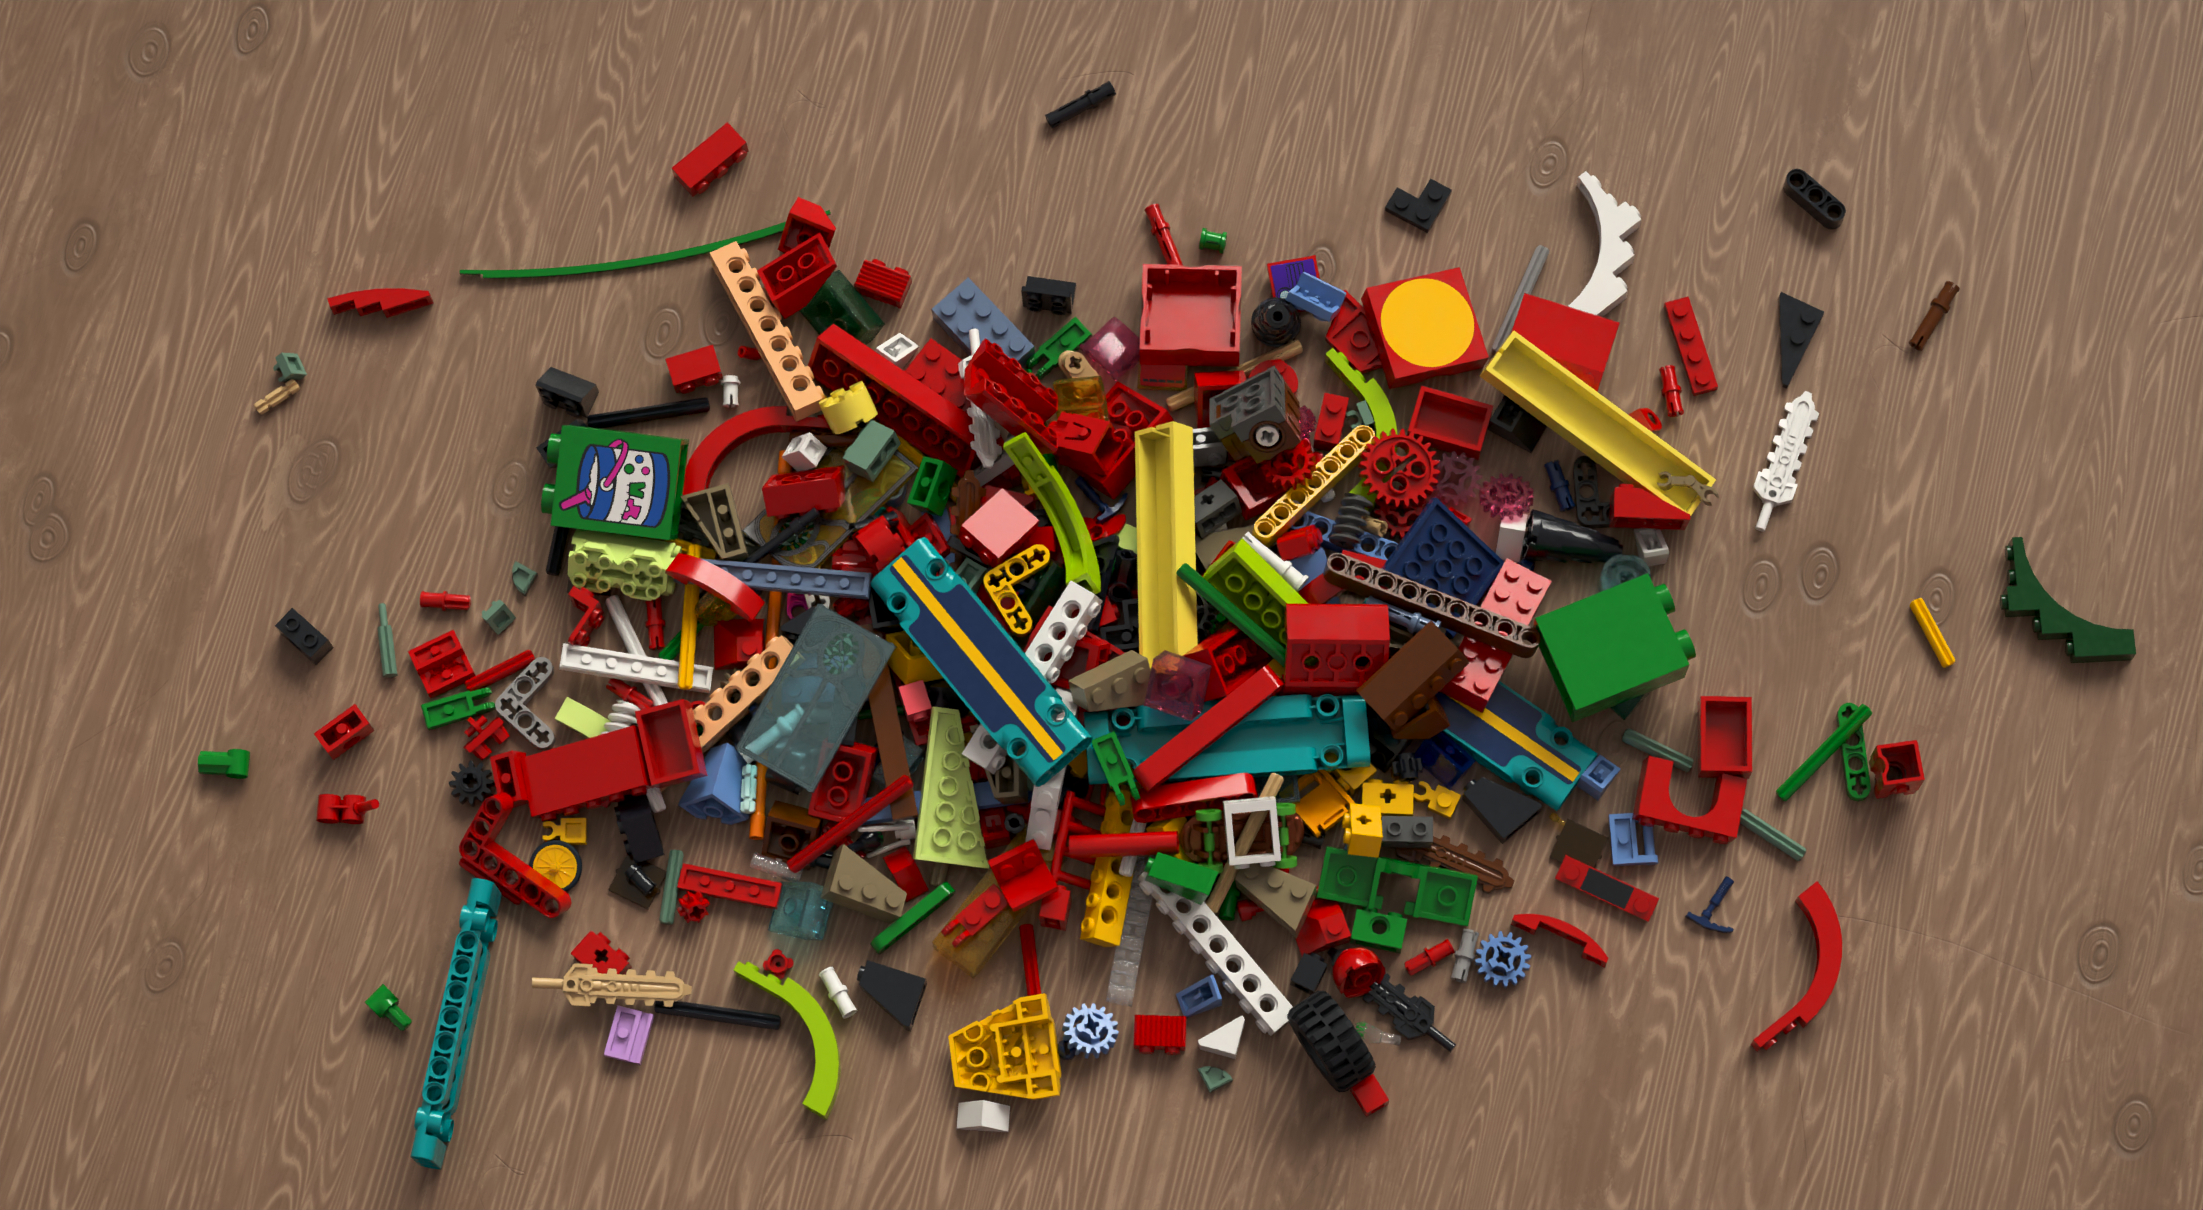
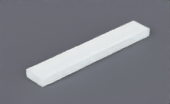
(630, 667)

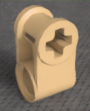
(1081, 366)

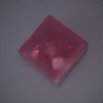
(1177, 685)

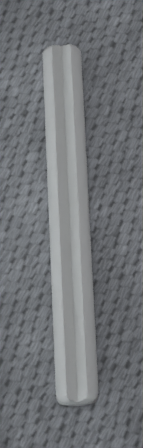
(1526, 286)

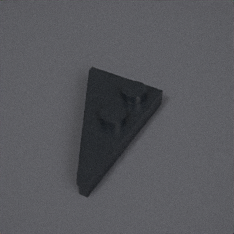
(1797, 326)
(956, 544)
(1106, 553)

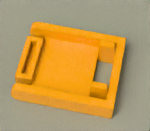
(1324, 804)

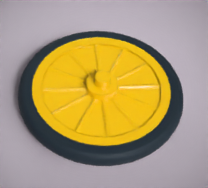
(558, 863)

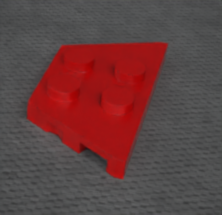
(1353, 336)

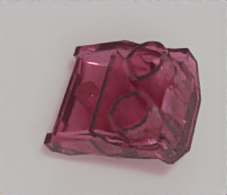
(1114, 348)

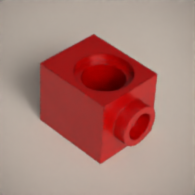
(1369, 1095)

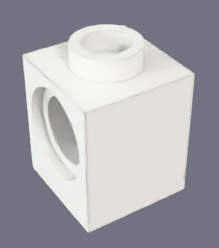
(804, 452)

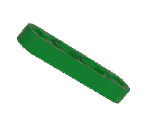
(1858, 752)
(912, 917)

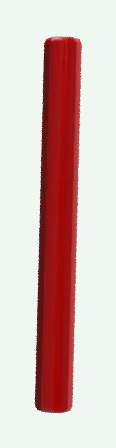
(850, 823)

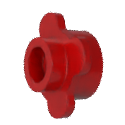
(777, 956)

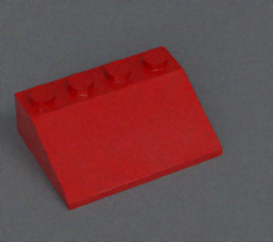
(1568, 336)
(1127, 413)

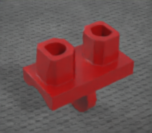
(476, 744)

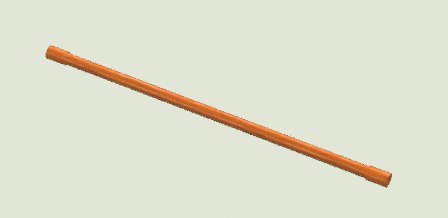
(758, 818)

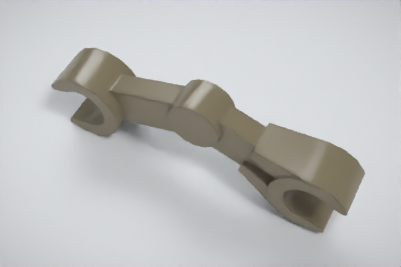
(1690, 482)

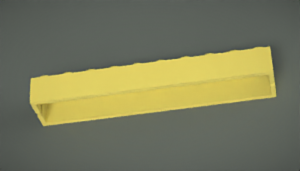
(1590, 421)
(1165, 539)

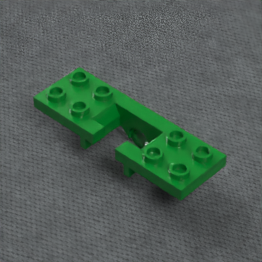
(1355, 879)

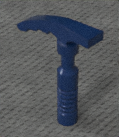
(1107, 512)
(1714, 902)

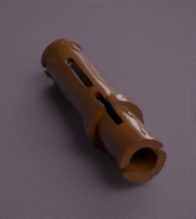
(1938, 307)
(828, 438)

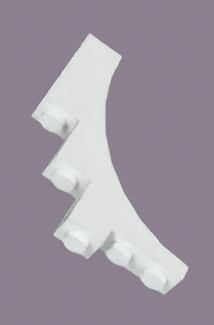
(1614, 225)
(1047, 796)

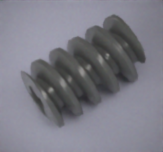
(1349, 521)

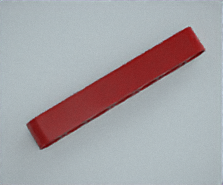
(1208, 729)

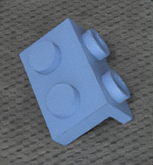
(1316, 297)

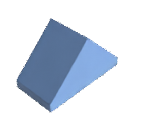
(1598, 777)
(1200, 997)

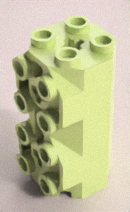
(621, 562)

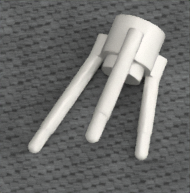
(903, 829)

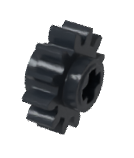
(465, 776)

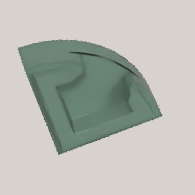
(523, 577)
(1214, 1077)

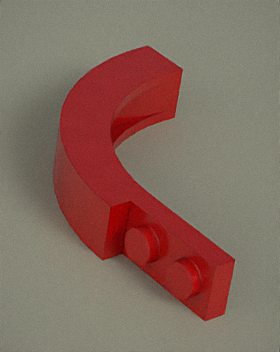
(734, 433)
(1828, 938)

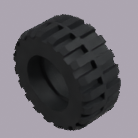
(1331, 1041)

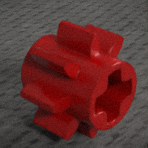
(693, 906)

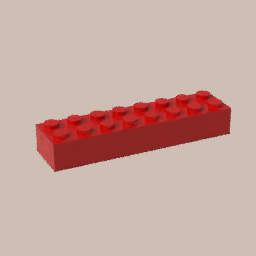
(900, 399)

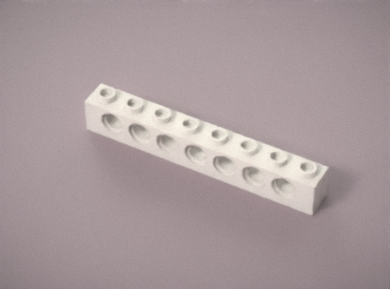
(1045, 641)
(1216, 962)

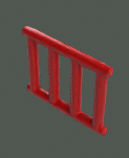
(1067, 825)

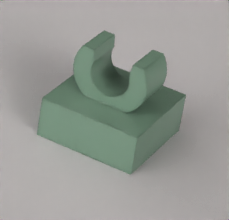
(290, 366)
(1362, 414)
(498, 616)

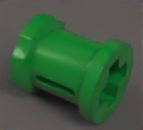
(1213, 240)

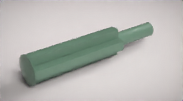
(386, 644)

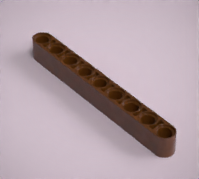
(1445, 605)

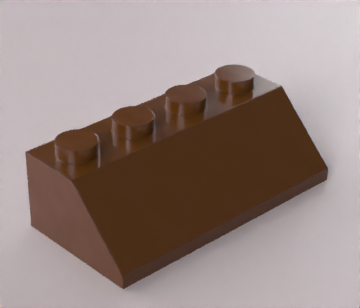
(1413, 676)

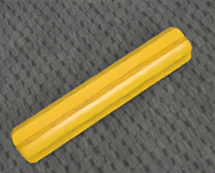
(1932, 632)

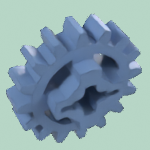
(1492, 965)
(1096, 1023)

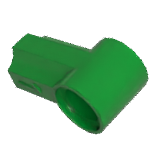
(231, 763)

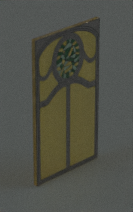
(831, 529)

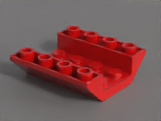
(1011, 395)
(1337, 638)

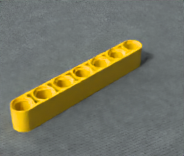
(1309, 496)

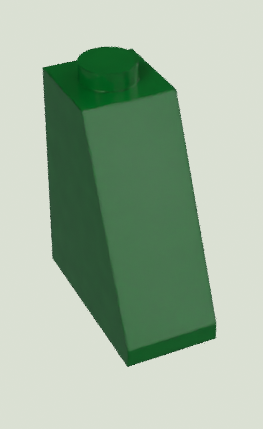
(1180, 877)

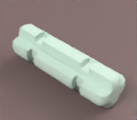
(748, 789)

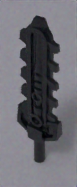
(1411, 1015)

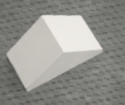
(898, 350)
(1511, 538)
(1651, 546)
(1225, 1039)
(983, 1116)

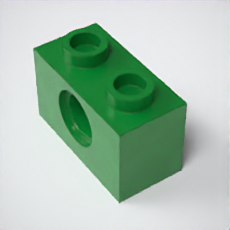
(932, 486)
(1364, 935)

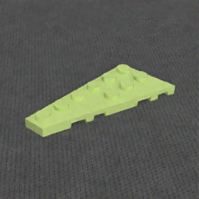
(948, 806)

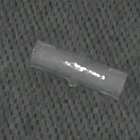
(774, 867)

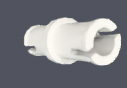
(838, 992)

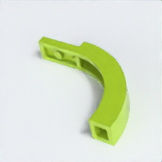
(1377, 404)
(1062, 511)
(827, 1064)

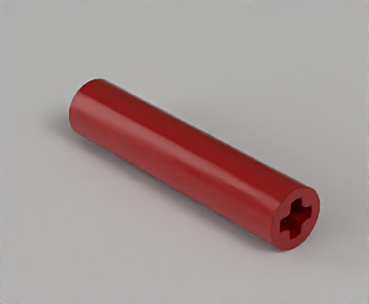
(1123, 844)

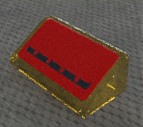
(1162, 377)

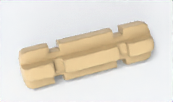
(276, 396)

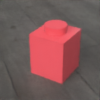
(915, 701)

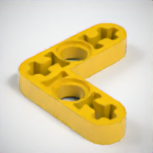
(1005, 588)

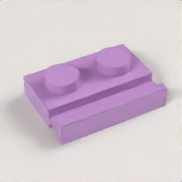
(629, 1035)

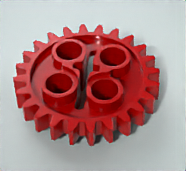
(1384, 451)

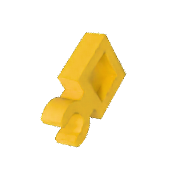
(1441, 800)
(570, 831)

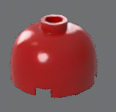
(1356, 971)

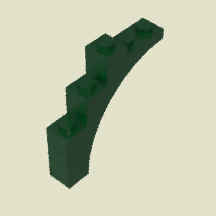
(2085, 640)

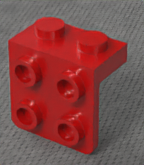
(593, 616)

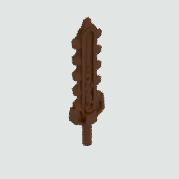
(968, 496)
(1456, 858)

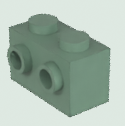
(871, 450)

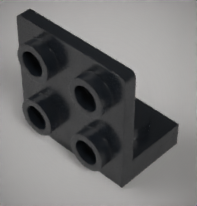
(1048, 295)

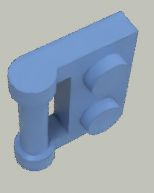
(1624, 842)

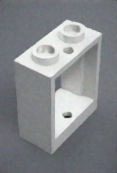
(1251, 805)

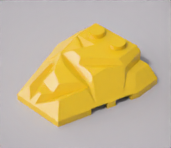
(1009, 1051)

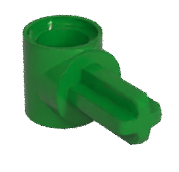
(385, 1004)

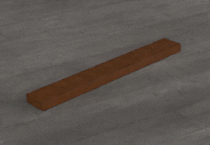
(890, 740)

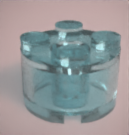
(1621, 568)

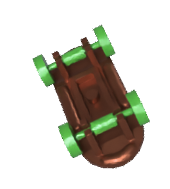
(1205, 837)

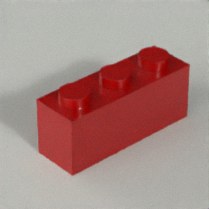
(710, 160)

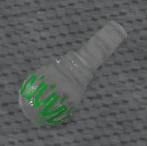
(1374, 1035)

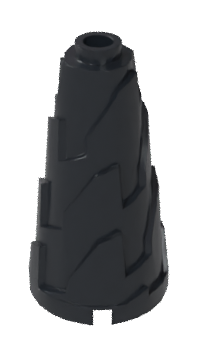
(1274, 332)
(1563, 541)

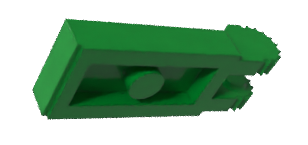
(1067, 338)
(456, 708)
(1114, 765)

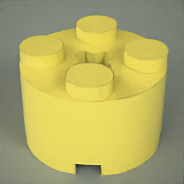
(848, 408)

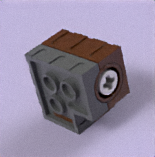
(1257, 417)

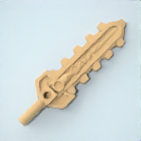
(584, 984)

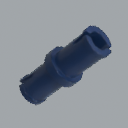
(1559, 485)

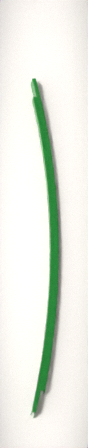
(631, 263)

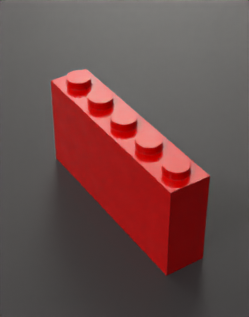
(585, 774)

